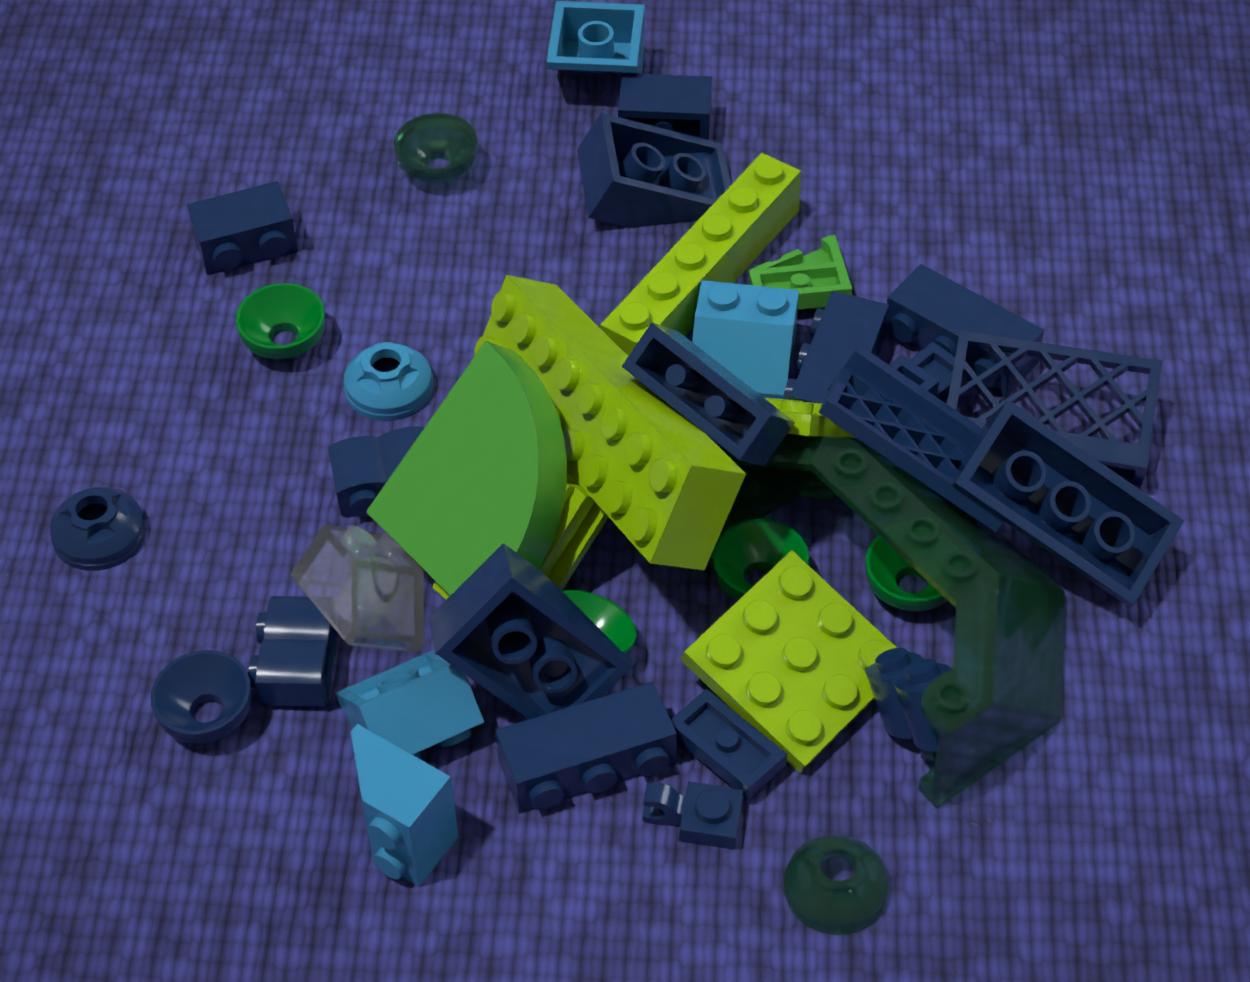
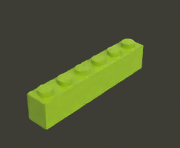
(712, 250)

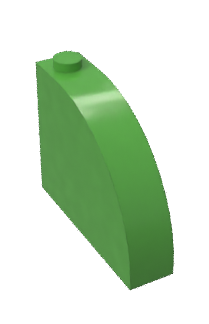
(480, 473)

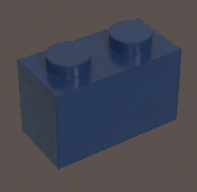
(668, 102)
(242, 227)

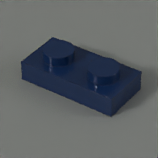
(728, 744)

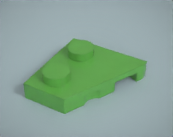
(811, 274)

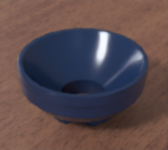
(102, 541)
(196, 680)

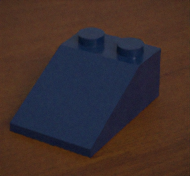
(649, 173)
(525, 638)

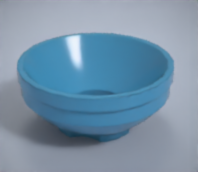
(391, 393)

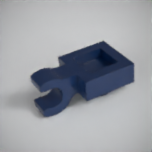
(705, 814)

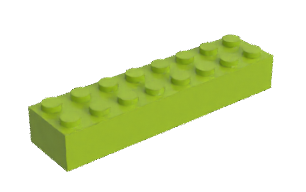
(622, 441)

